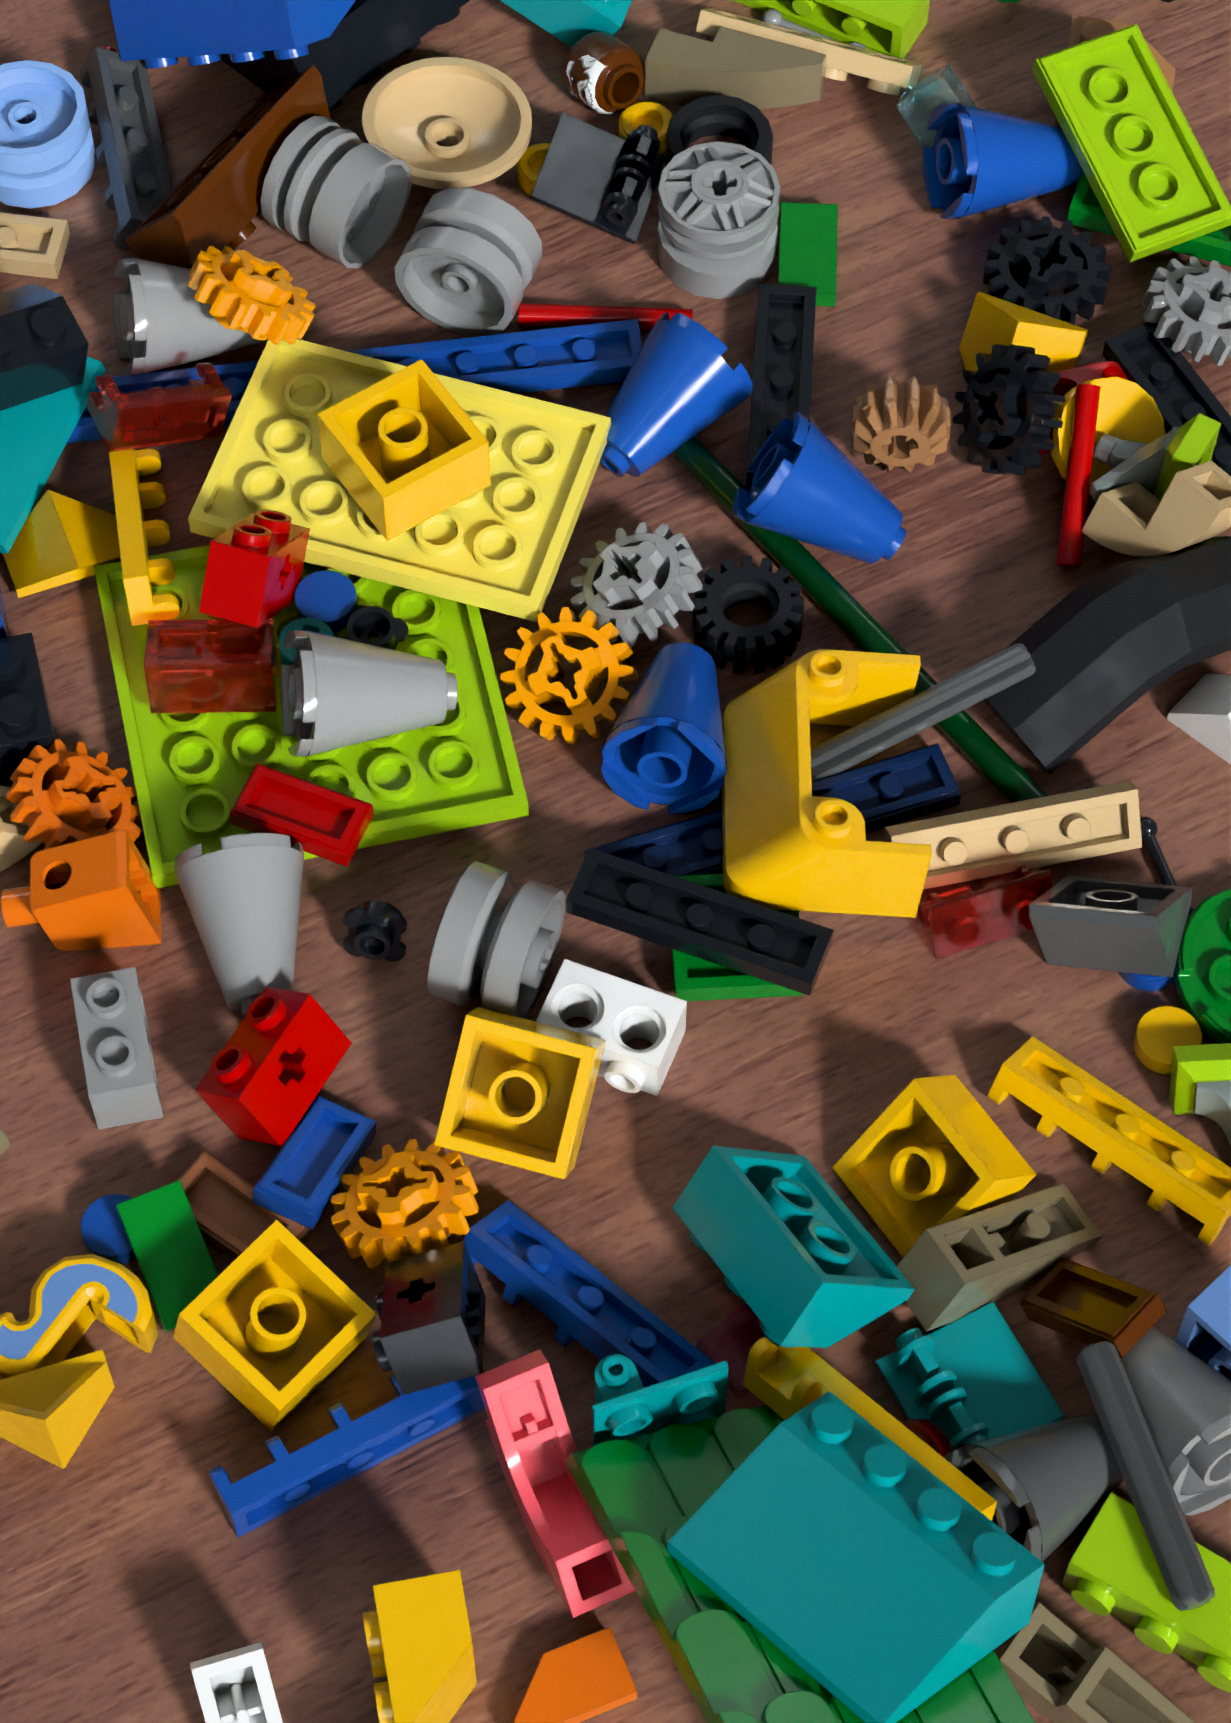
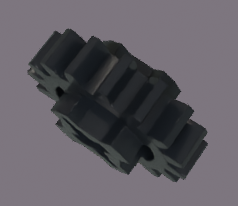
(1048, 270)
(1008, 409)

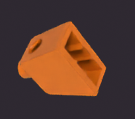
(89, 895)

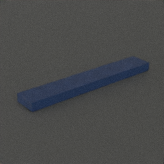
(882, 792)

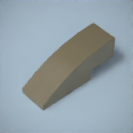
(734, 66)
(1078, 1683)

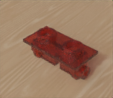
(971, 919)

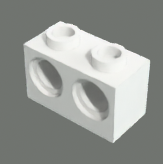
(618, 1014)

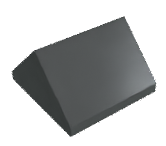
(1111, 925)

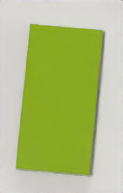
(1133, 142)

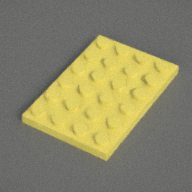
(483, 552)

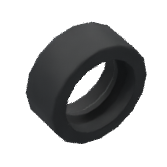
(719, 116)

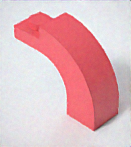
(533, 1450)

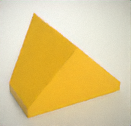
(1005, 323)
(61, 544)
(54, 1405)

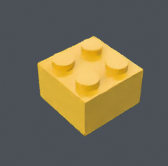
(404, 449)
(520, 1092)
(274, 1325)

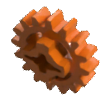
(77, 797)

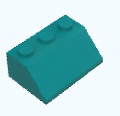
(789, 1246)

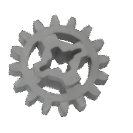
(1192, 308)
(638, 581)

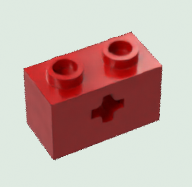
(254, 568)
(273, 1066)

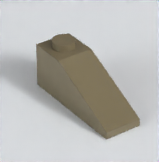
(993, 1253)

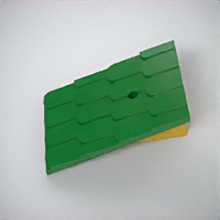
(644, 1495)

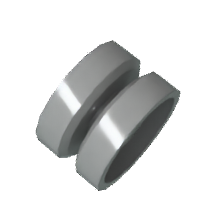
(468, 261)
(496, 941)

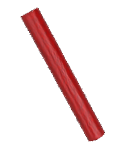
(573, 315)
(1078, 475)

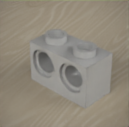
(116, 1048)

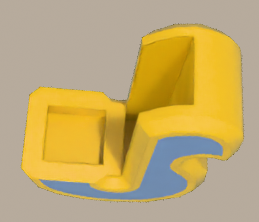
(65, 1306)

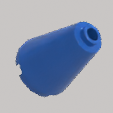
(992, 160)
(670, 395)
(818, 495)
(669, 735)

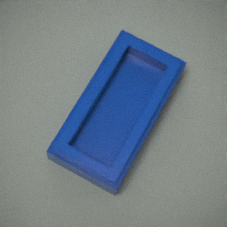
(313, 1161)

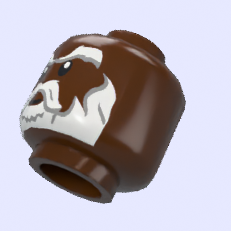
(604, 73)

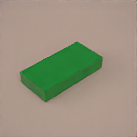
(809, 248)
(167, 1249)

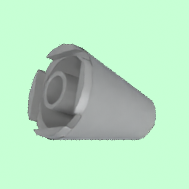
(162, 322)
(358, 692)
(246, 911)
(1187, 1416)

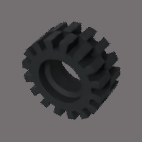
(751, 586)

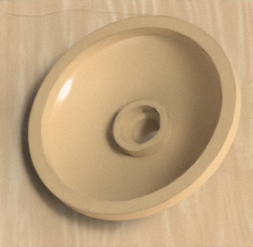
(449, 121)

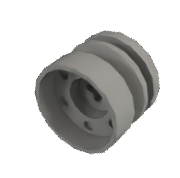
(335, 191)
(718, 219)

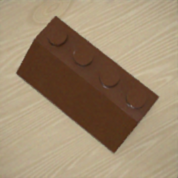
(225, 187)

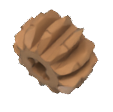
(900, 424)

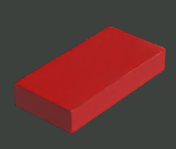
(316, 816)

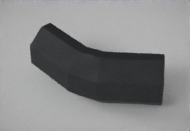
(1115, 644)

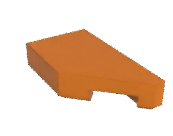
(578, 1682)

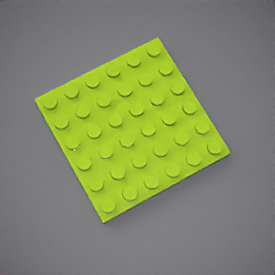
(418, 780)

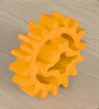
(251, 295)
(545, 684)
(404, 1203)

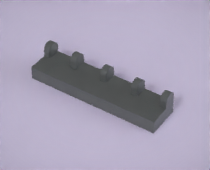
(129, 136)

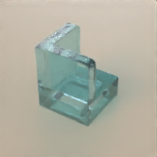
(922, 99)

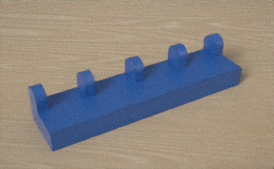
(577, 1296)
(343, 1452)

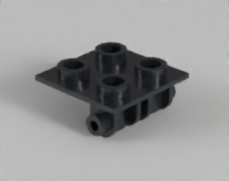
(600, 176)

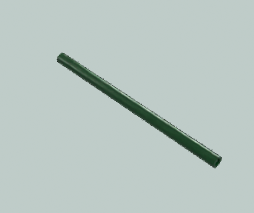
(857, 623)

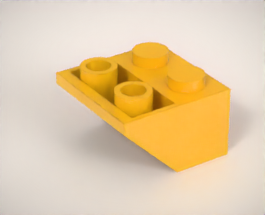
(423, 1648)

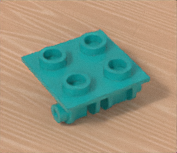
(969, 1379)
(629, 1410)

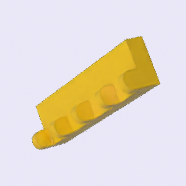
(138, 535)
(1118, 1134)
(797, 1376)

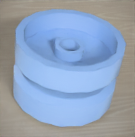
(43, 135)

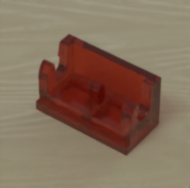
(160, 413)
(210, 666)

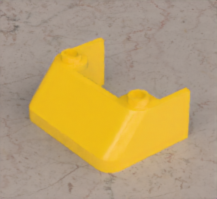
(801, 847)

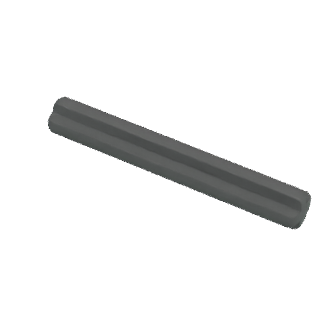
(921, 711)
(1145, 1476)

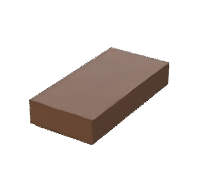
(226, 1207)

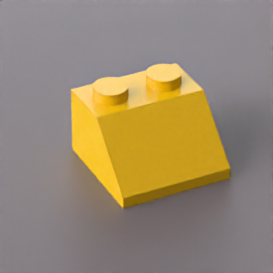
(931, 1161)

